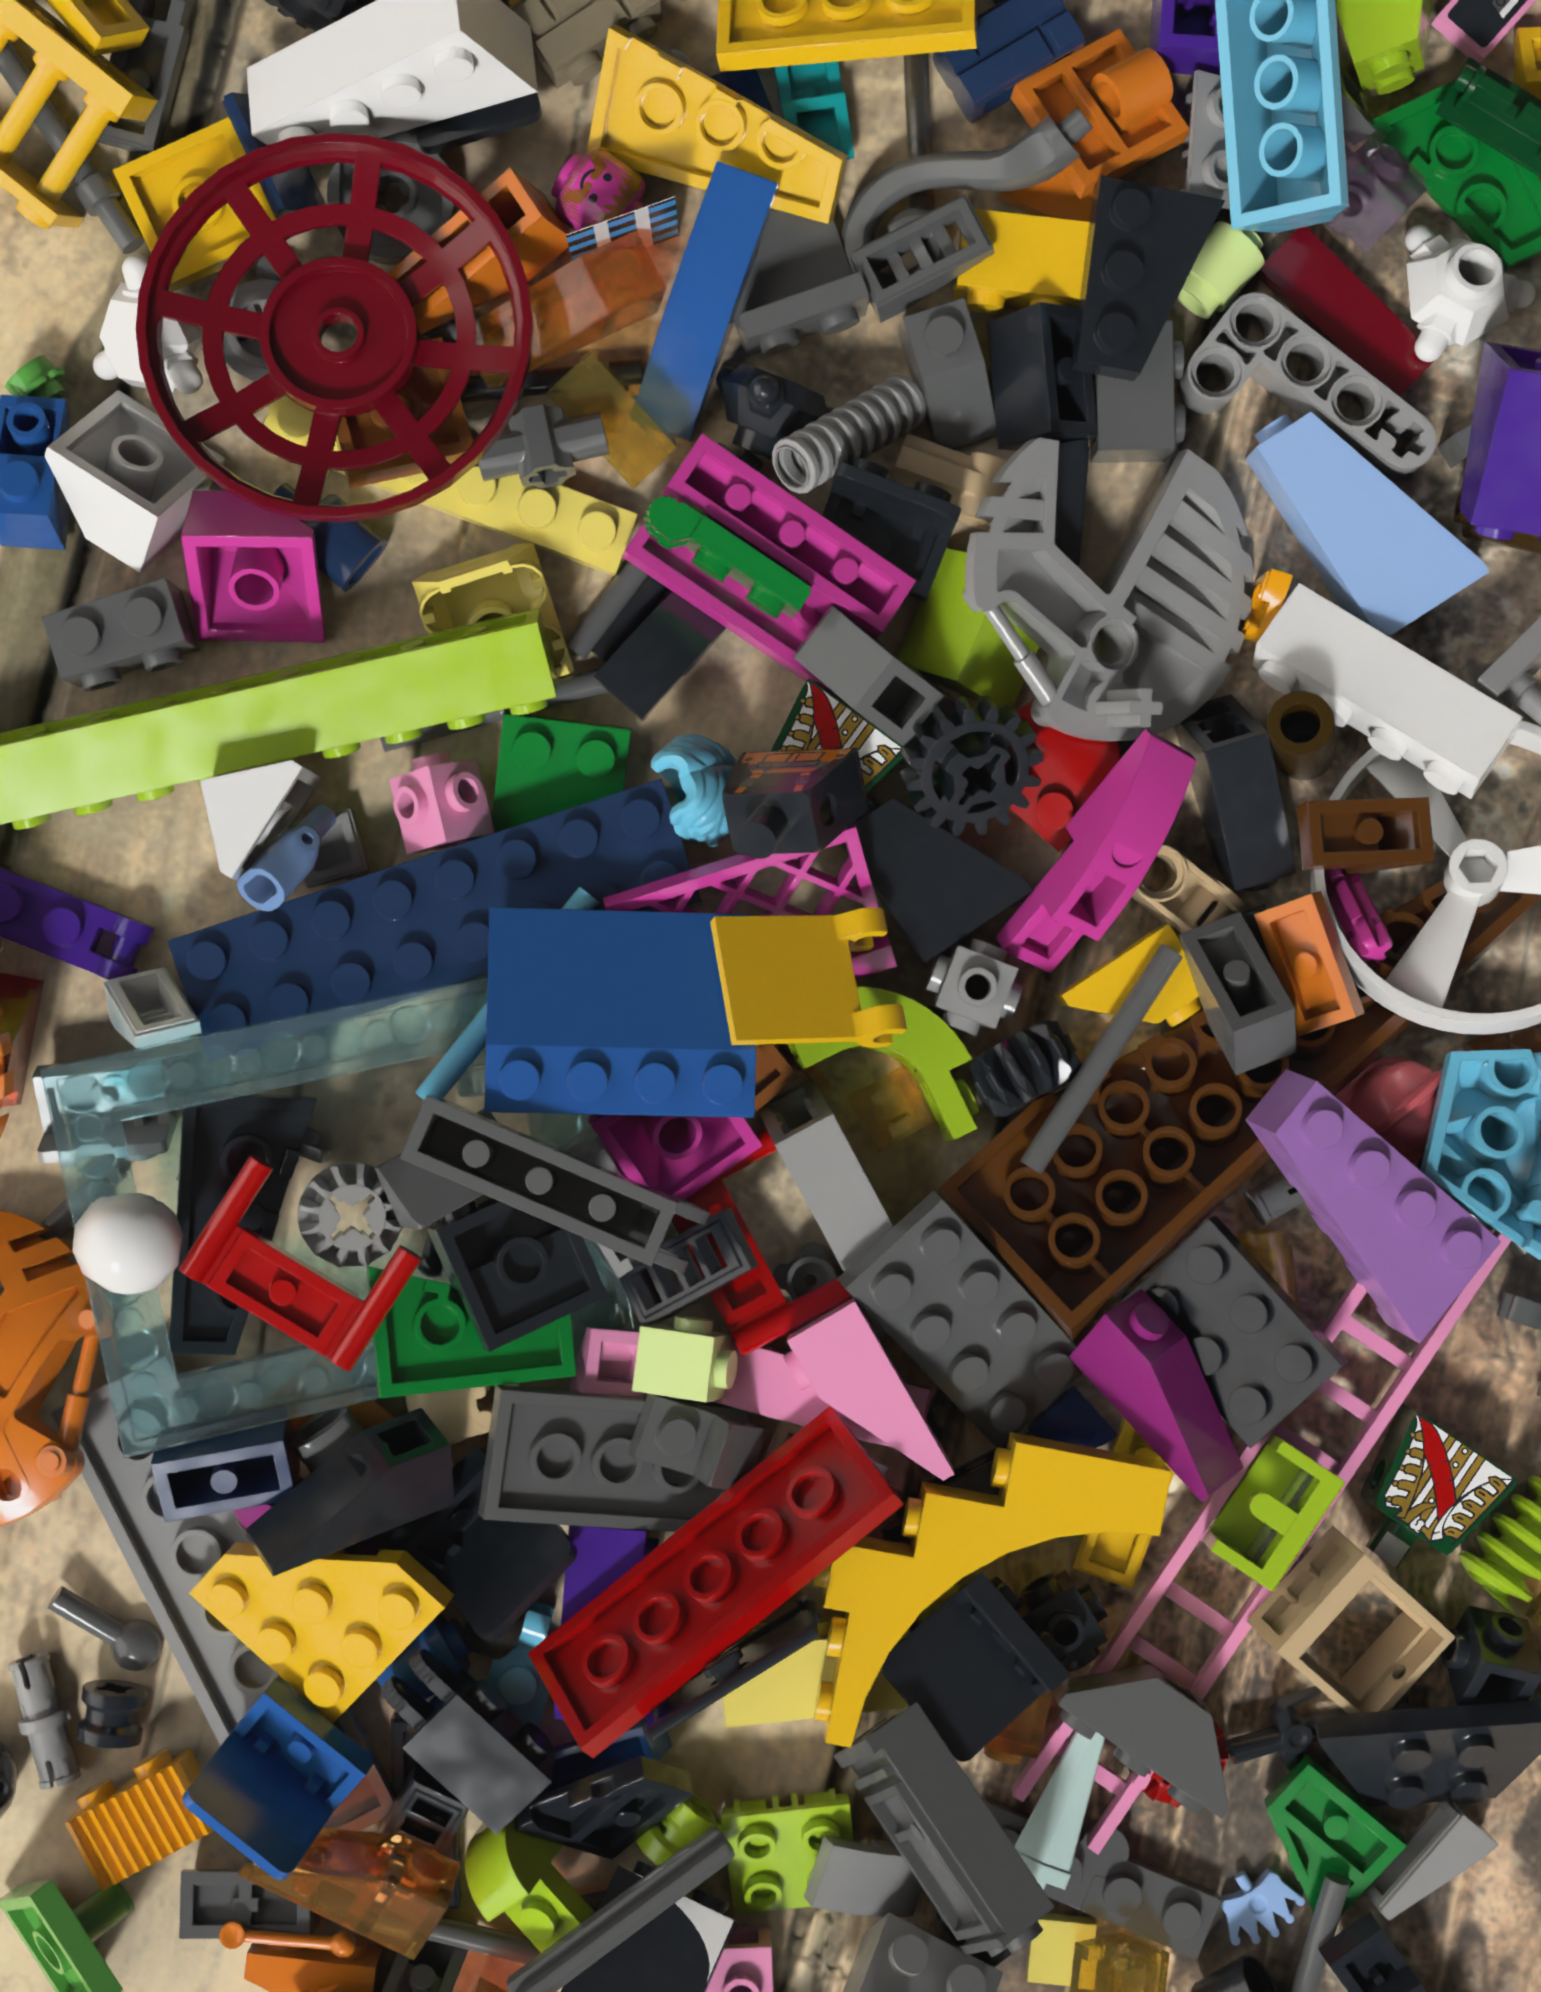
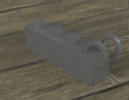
(547, 1182)

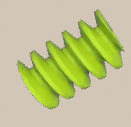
(1512, 1555)

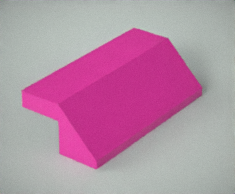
(788, 533)

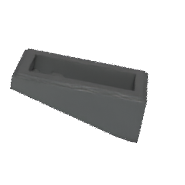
(910, 237)

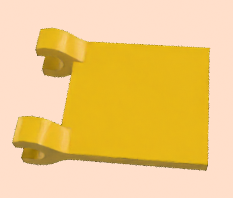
(797, 979)

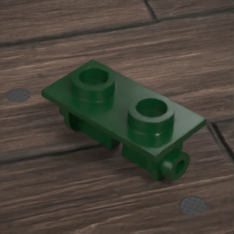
(1495, 114)

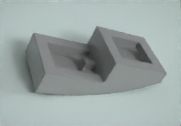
(862, 1879)

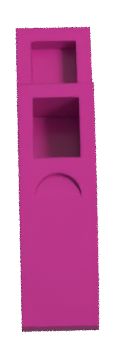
(1111, 852)

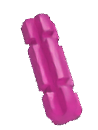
(1357, 915)

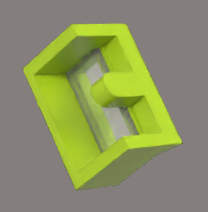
(1272, 1512)

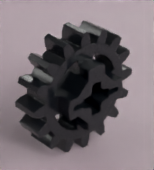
(971, 765)

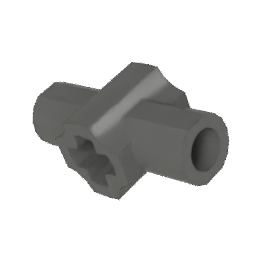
(544, 446)

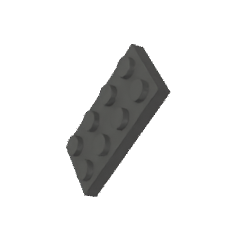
(963, 1319)
(568, 1464)

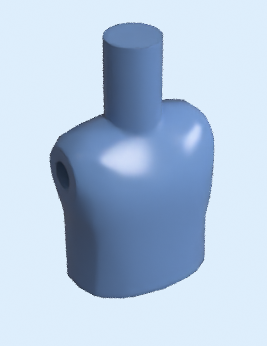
(285, 861)

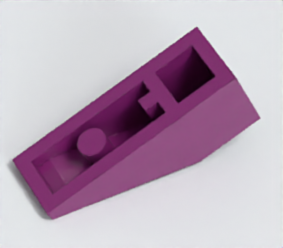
(1158, 1387)

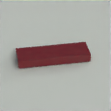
(1342, 309)

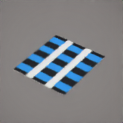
(653, 223)

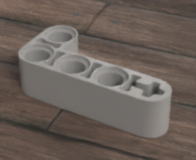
(1333, 376)

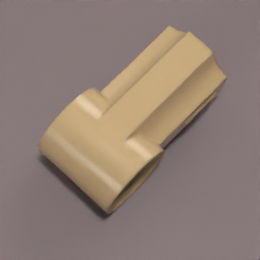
(959, 474)

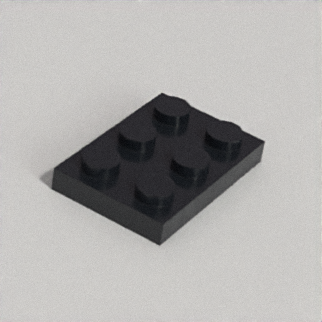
(1243, 1329)

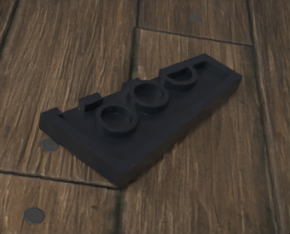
(212, 1152)

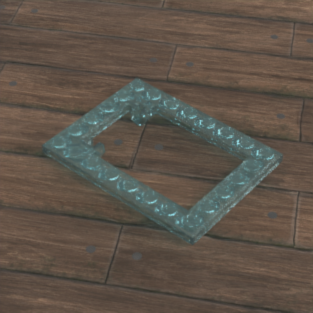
(86, 1113)

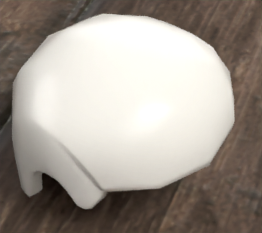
(128, 1243)

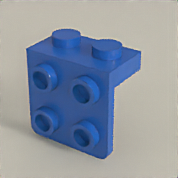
(277, 1780)

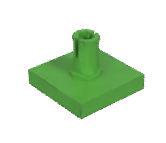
(64, 1937)

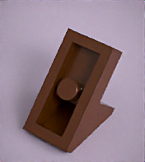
(1365, 834)

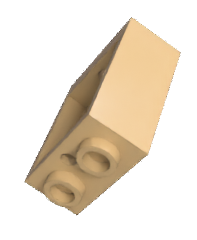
(1317, 1594)

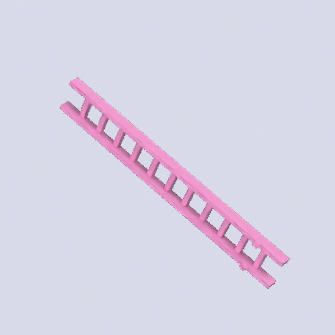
(1235, 1631)

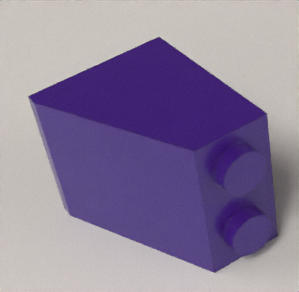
(1505, 445)

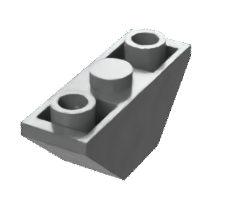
(871, 677)
(1153, 1727)

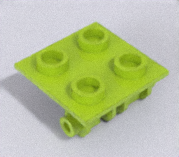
(779, 1847)

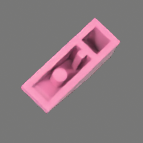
(858, 1378)

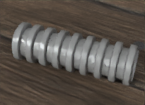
(849, 433)

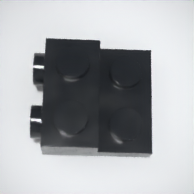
(513, 1269)

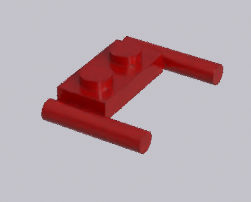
(284, 1287)
(754, 1303)

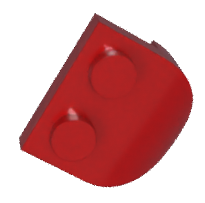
(1067, 775)

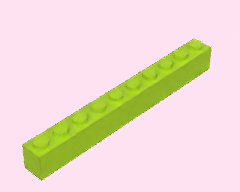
(276, 717)

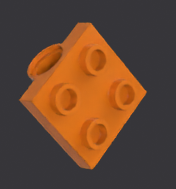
(1122, 97)

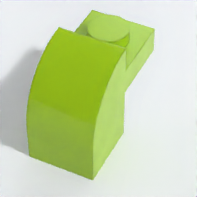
(516, 1877)

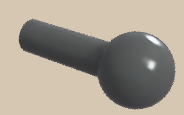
(132, 1644)

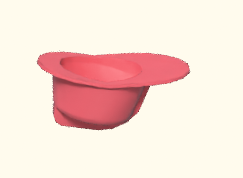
(1395, 1101)

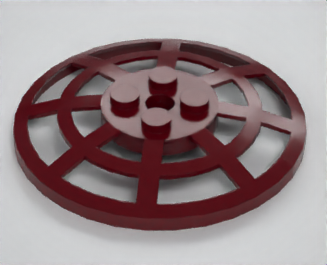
(326, 294)

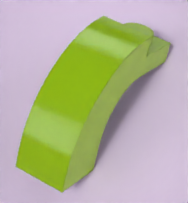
(925, 1050)

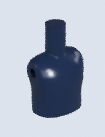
(342, 549)

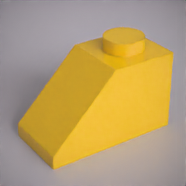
(1110, 982)

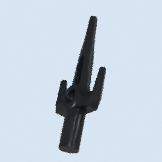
(1288, 1735)

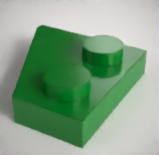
(555, 766)
(1330, 1831)

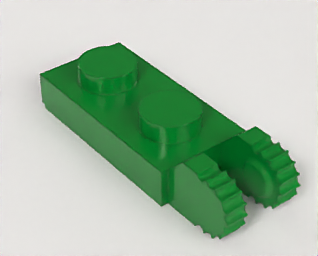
(724, 555)

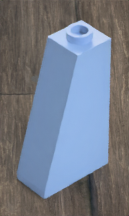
(1357, 527)

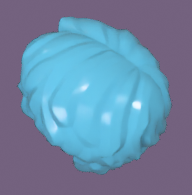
(698, 775)

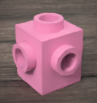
(441, 803)

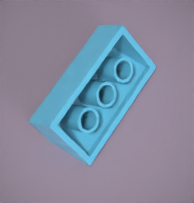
(1282, 113)

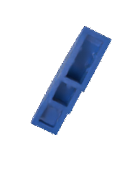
(706, 297)

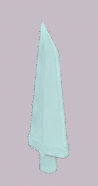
(1058, 1817)

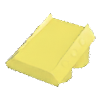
(490, 589)

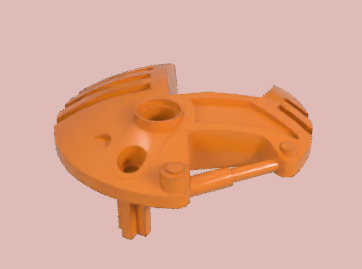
(40, 1321)

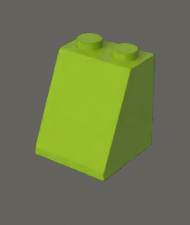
(1386, 40)

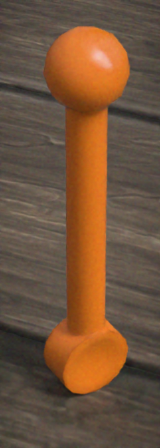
(235, 1933)

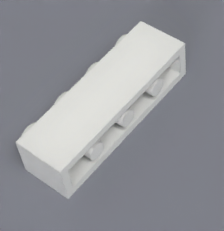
(1385, 692)

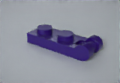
(68, 926)

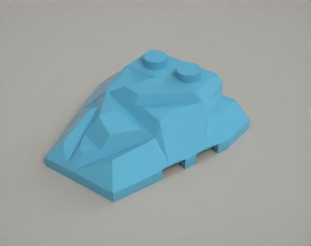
(1488, 1140)

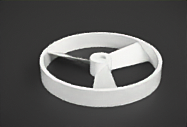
(1472, 879)

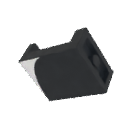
(667, 1954)

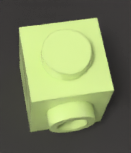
(684, 1360)

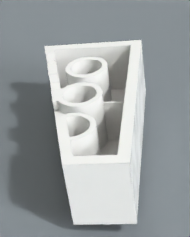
(393, 70)

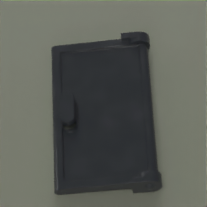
(738, 1666)

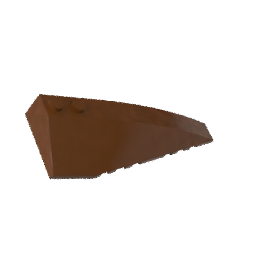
(1166, 1141)

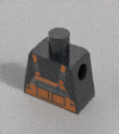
(781, 803)

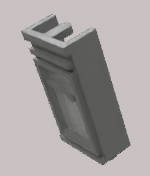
(946, 1834)

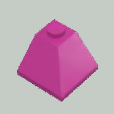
(250, 572)
(675, 1151)

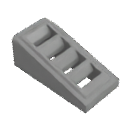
(1435, 1853)

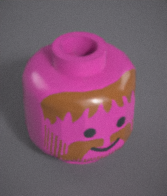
(596, 189)

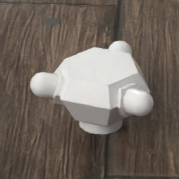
(1457, 291)
(118, 336)

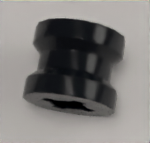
(112, 1713)

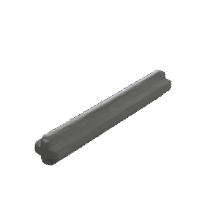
(624, 1914)

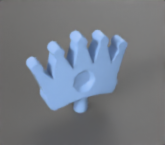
(1256, 1902)

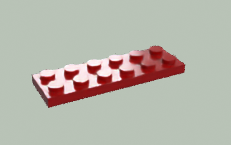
(713, 1581)

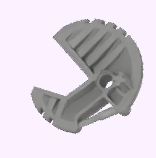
(1160, 613)

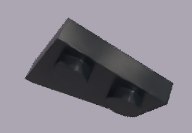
(608, 1807)

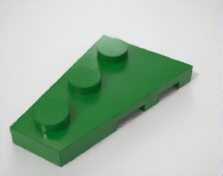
(1469, 180)

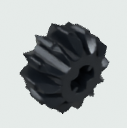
(1025, 1068)

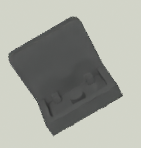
(798, 286)

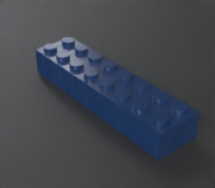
(424, 917)

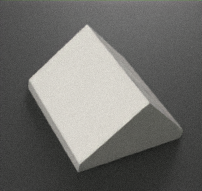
(254, 809)

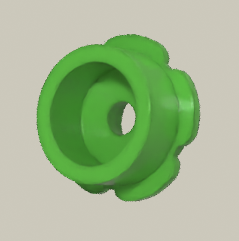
(37, 379)

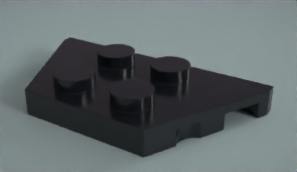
(1433, 1751)

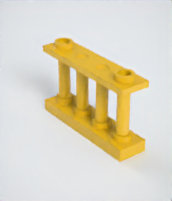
(108, 98)

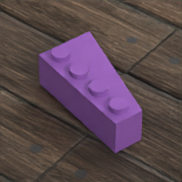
(1382, 1213)

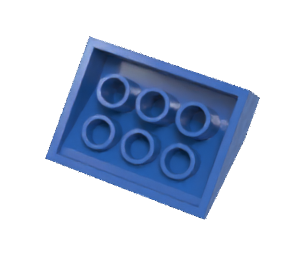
(610, 1016)

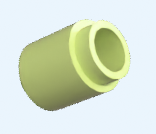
(1221, 269)

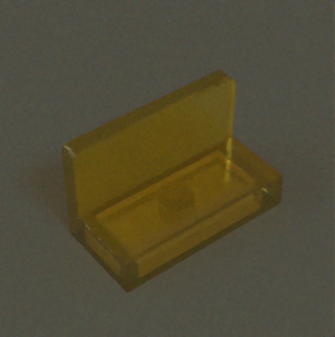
(633, 432)

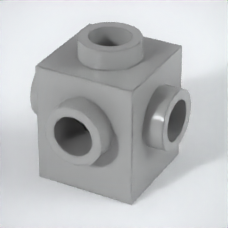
(949, 981)

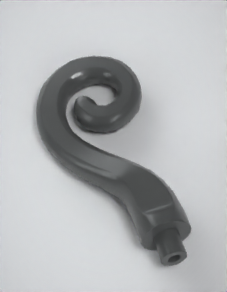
(1025, 163)

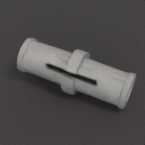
(44, 1720)

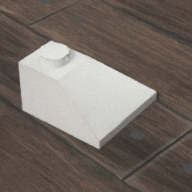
(126, 479)

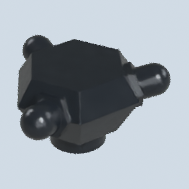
(766, 407)

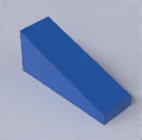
(574, 1764)

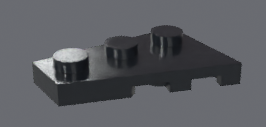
(1134, 270)

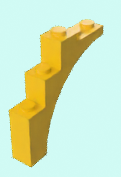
(1043, 1494)

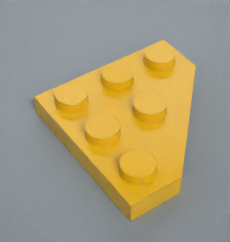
(327, 1621)

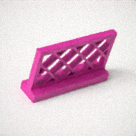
(720, 875)

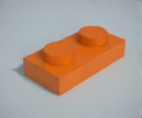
(1310, 963)

